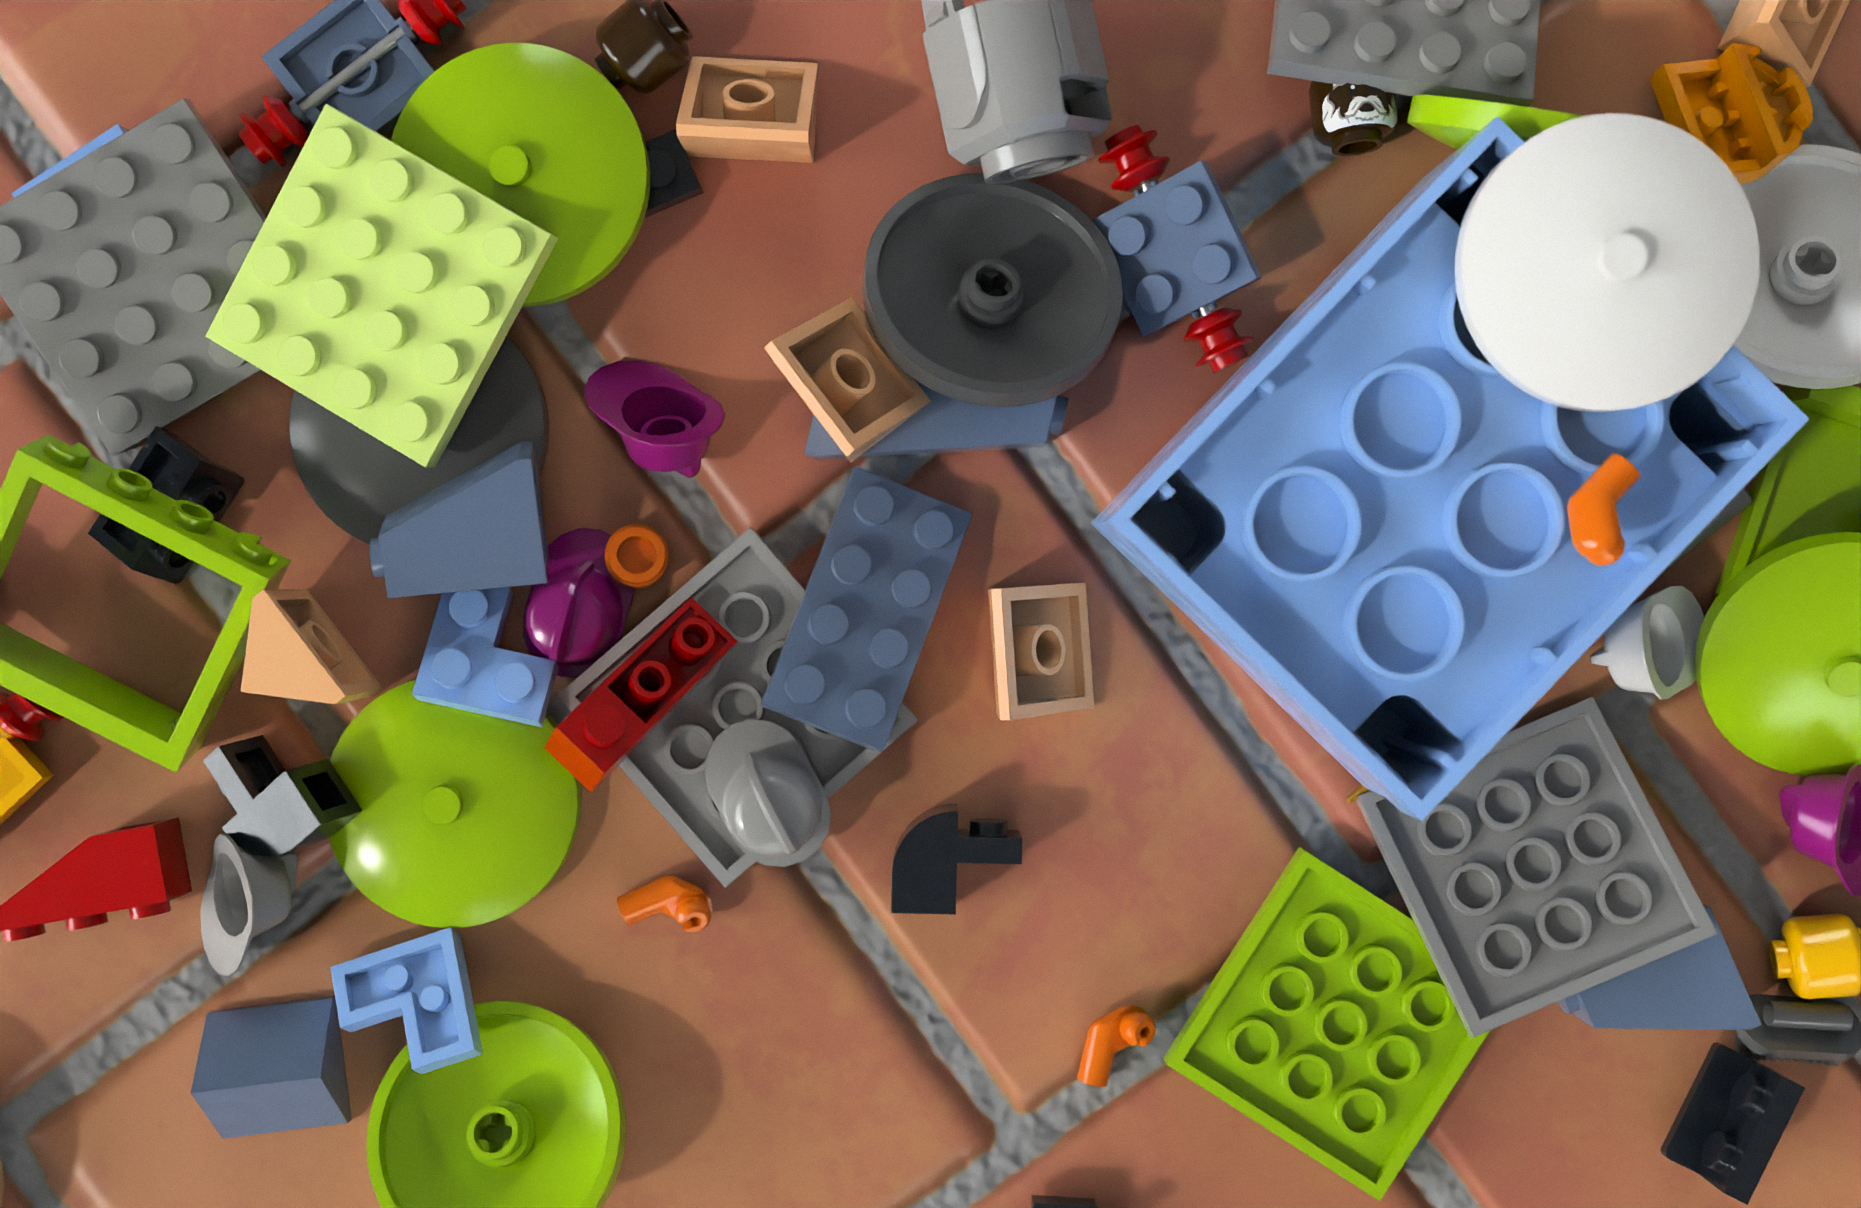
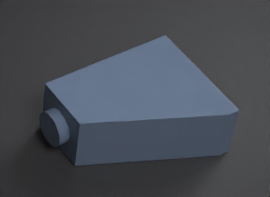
(468, 532)
(1679, 991)

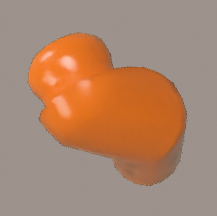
(1594, 514)
(670, 896)
(1110, 1034)

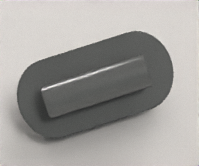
(1801, 1030)

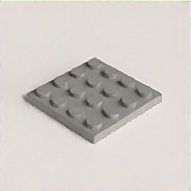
(1411, 46)
(126, 270)
(756, 603)
(1539, 871)

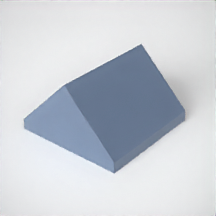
(272, 1068)

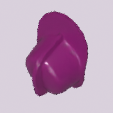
(656, 413)
(579, 607)
(1827, 822)

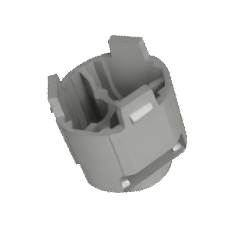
(1017, 83)

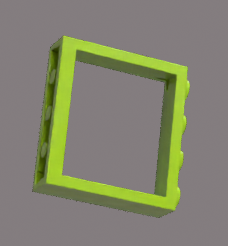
(180, 525)

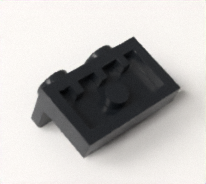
(182, 475)
(1732, 1121)

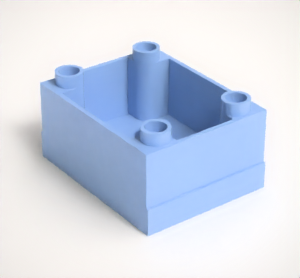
(1392, 513)

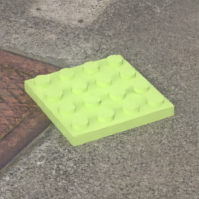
(381, 286)

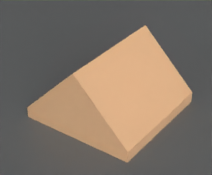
(1786, 31)
(749, 109)
(847, 378)
(1040, 650)
(300, 652)

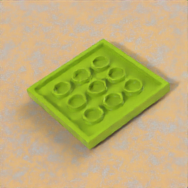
(1329, 1027)

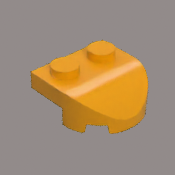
(1736, 108)

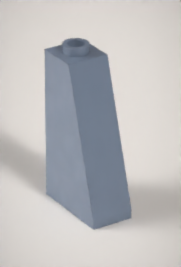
(953, 427)

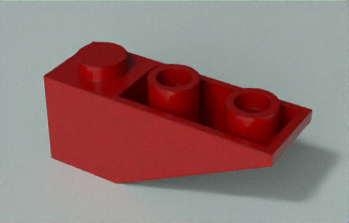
(639, 694)
(107, 872)

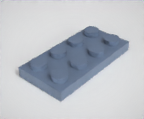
(866, 610)

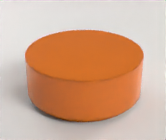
(636, 556)

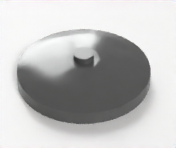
(991, 290)
(363, 479)

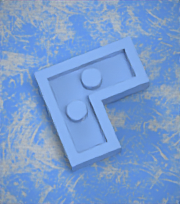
(470, 672)
(423, 983)

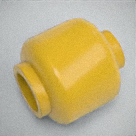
(1818, 956)

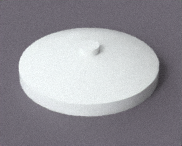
(1607, 263)
(1809, 280)

